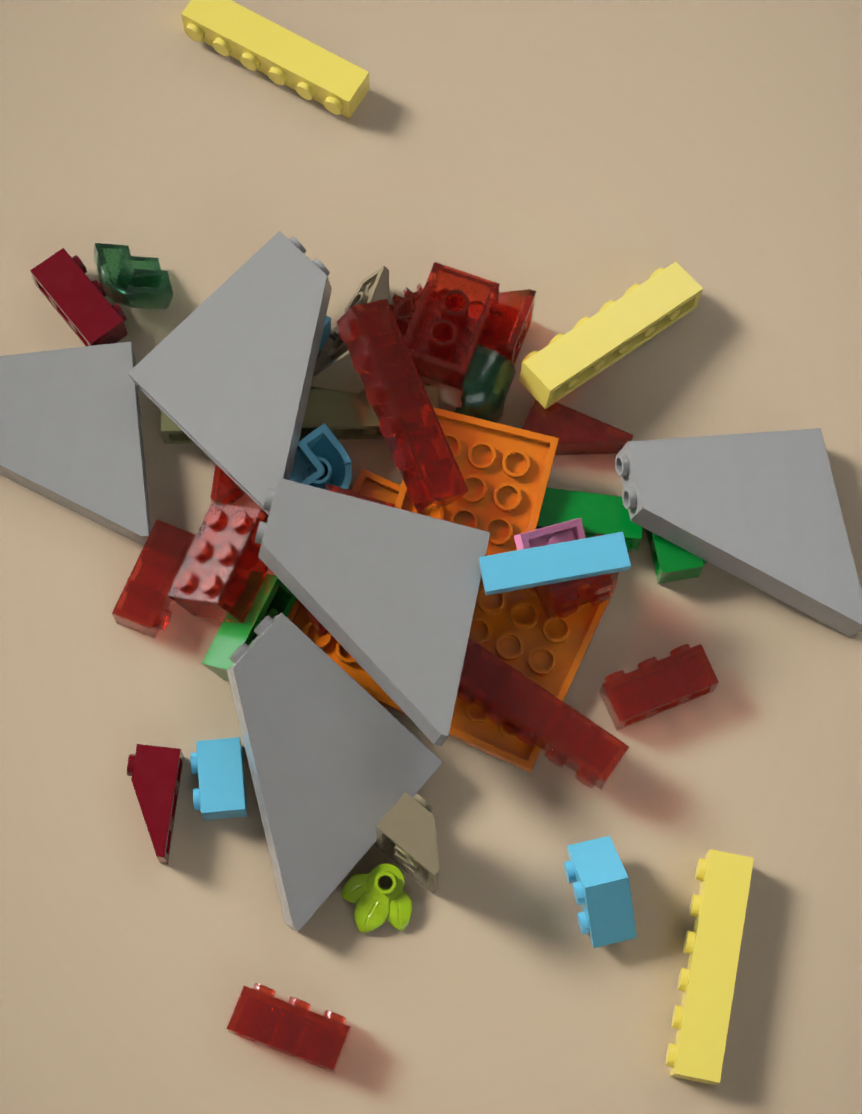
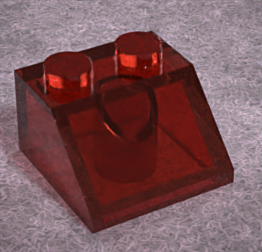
(510, 323)

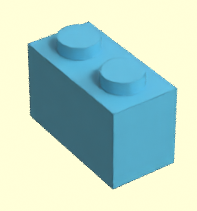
(220, 778)

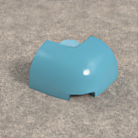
(322, 460)

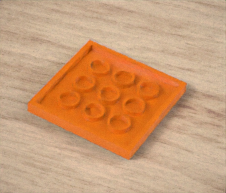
(504, 477)

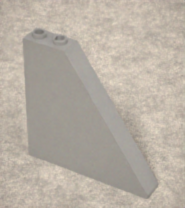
(245, 365)
(77, 433)
(753, 509)
(384, 586)
(319, 761)

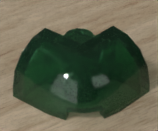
(132, 279)
(486, 385)

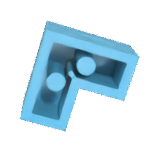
(601, 890)

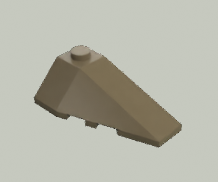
(335, 367)

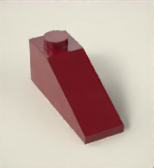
(156, 782)

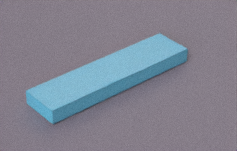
(554, 563)

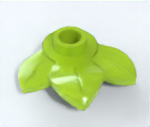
(376, 903)

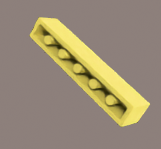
(277, 53)
(609, 334)
(711, 967)

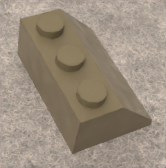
(410, 839)

